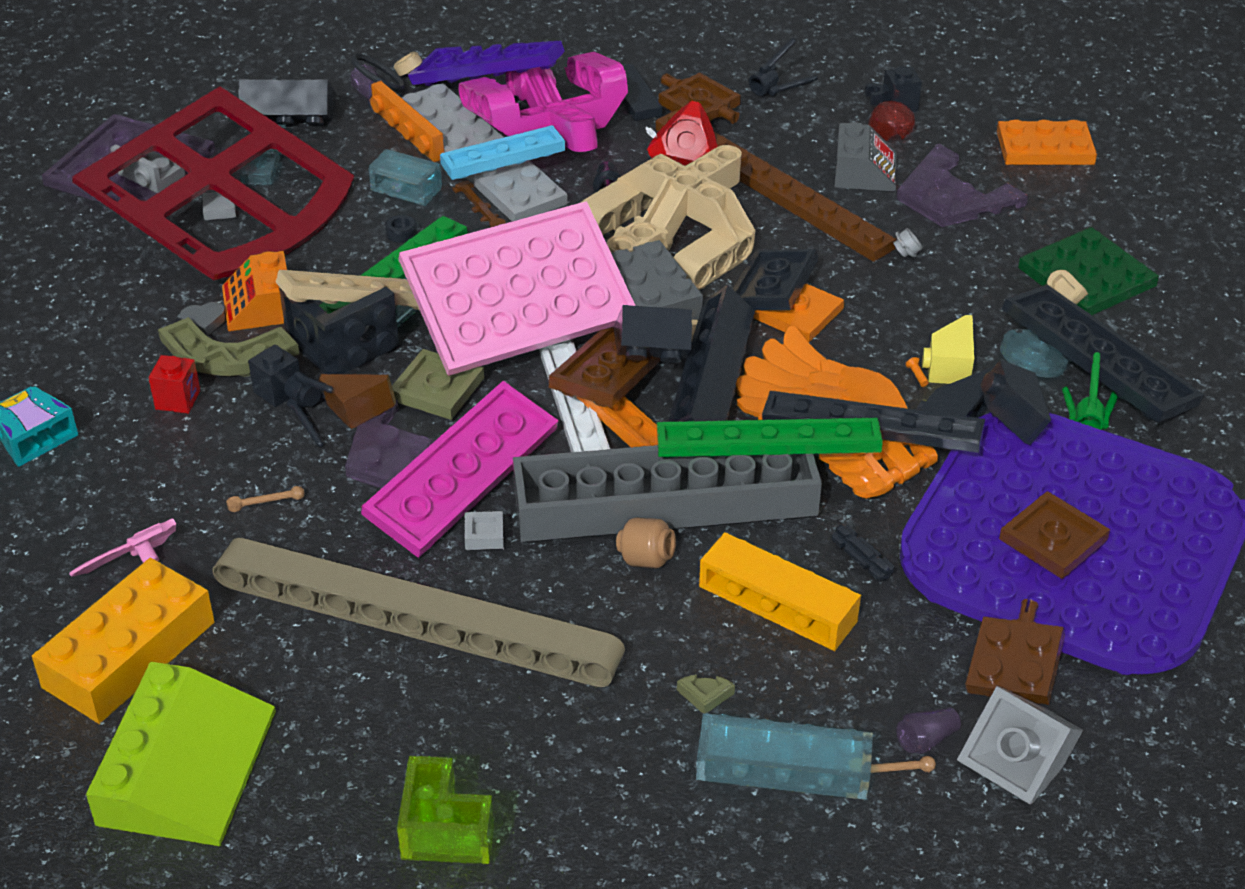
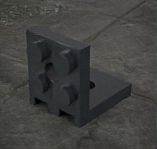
(336, 339)

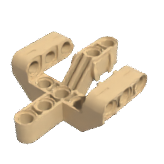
(671, 194)

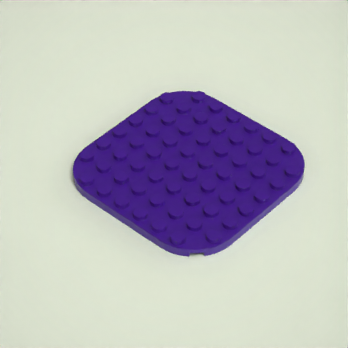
(1135, 599)

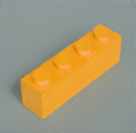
(779, 591)

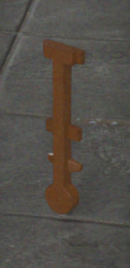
(481, 207)

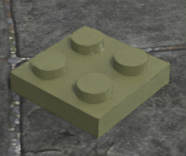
(430, 389)

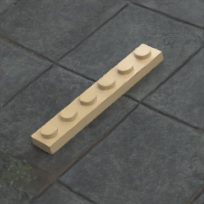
(340, 287)

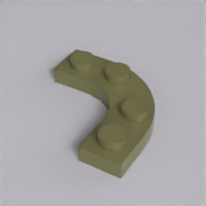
(220, 358)

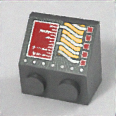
(864, 159)

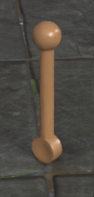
(235, 503)
(926, 764)

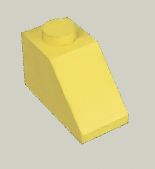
(950, 352)

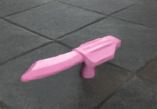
(140, 544)

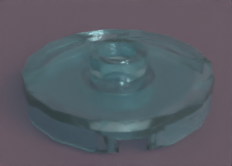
(1032, 354)

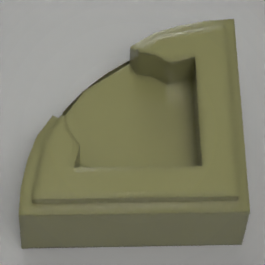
(705, 692)

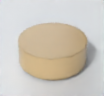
(407, 63)

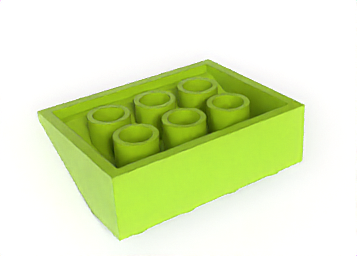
(179, 757)

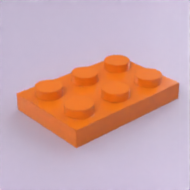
(1046, 142)

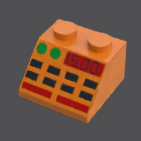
(253, 294)

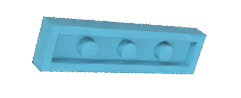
(502, 152)

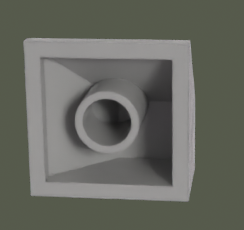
(1019, 744)

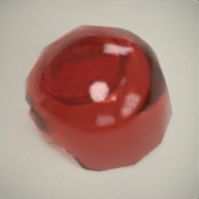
(892, 119)

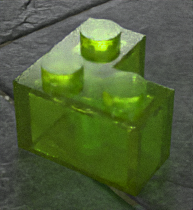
(438, 822)

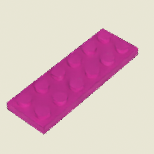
(459, 469)

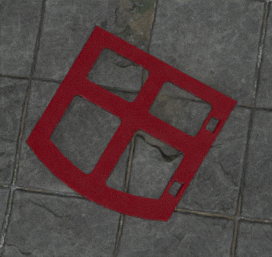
(215, 174)

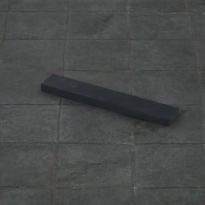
(895, 423)

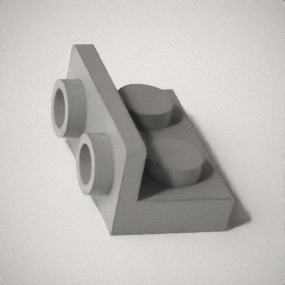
(152, 171)

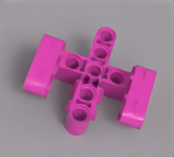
(573, 117)

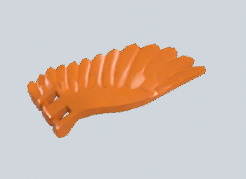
(804, 371)

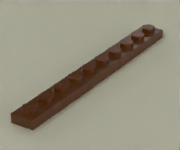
(807, 203)

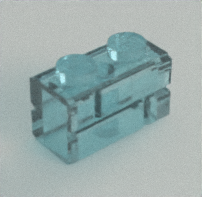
(405, 177)

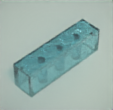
(784, 756)

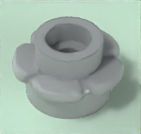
(907, 243)

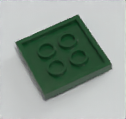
(1097, 264)

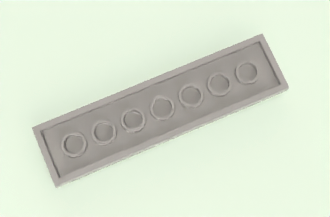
(514, 189)

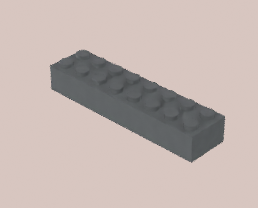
(606, 488)

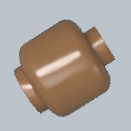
(646, 542)

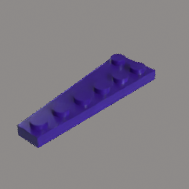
(454, 64)

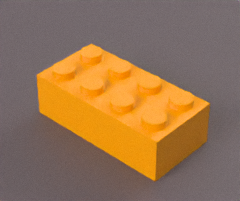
(109, 646)

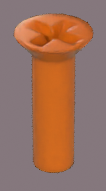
(913, 363)

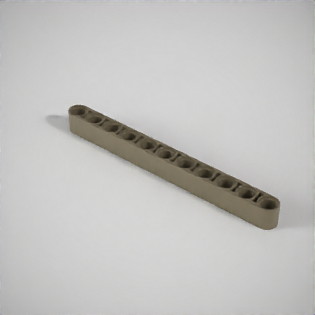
(421, 612)

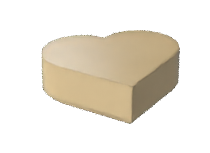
(1067, 285)

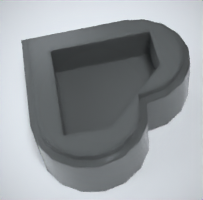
(206, 317)

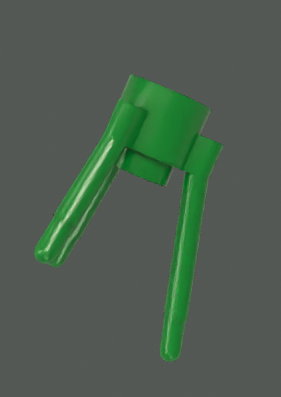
(1090, 409)

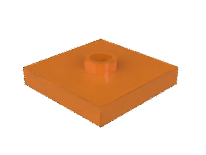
(809, 313)

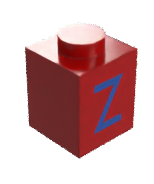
(174, 384)

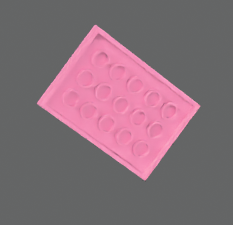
(516, 287)

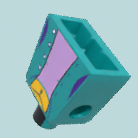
(33, 423)

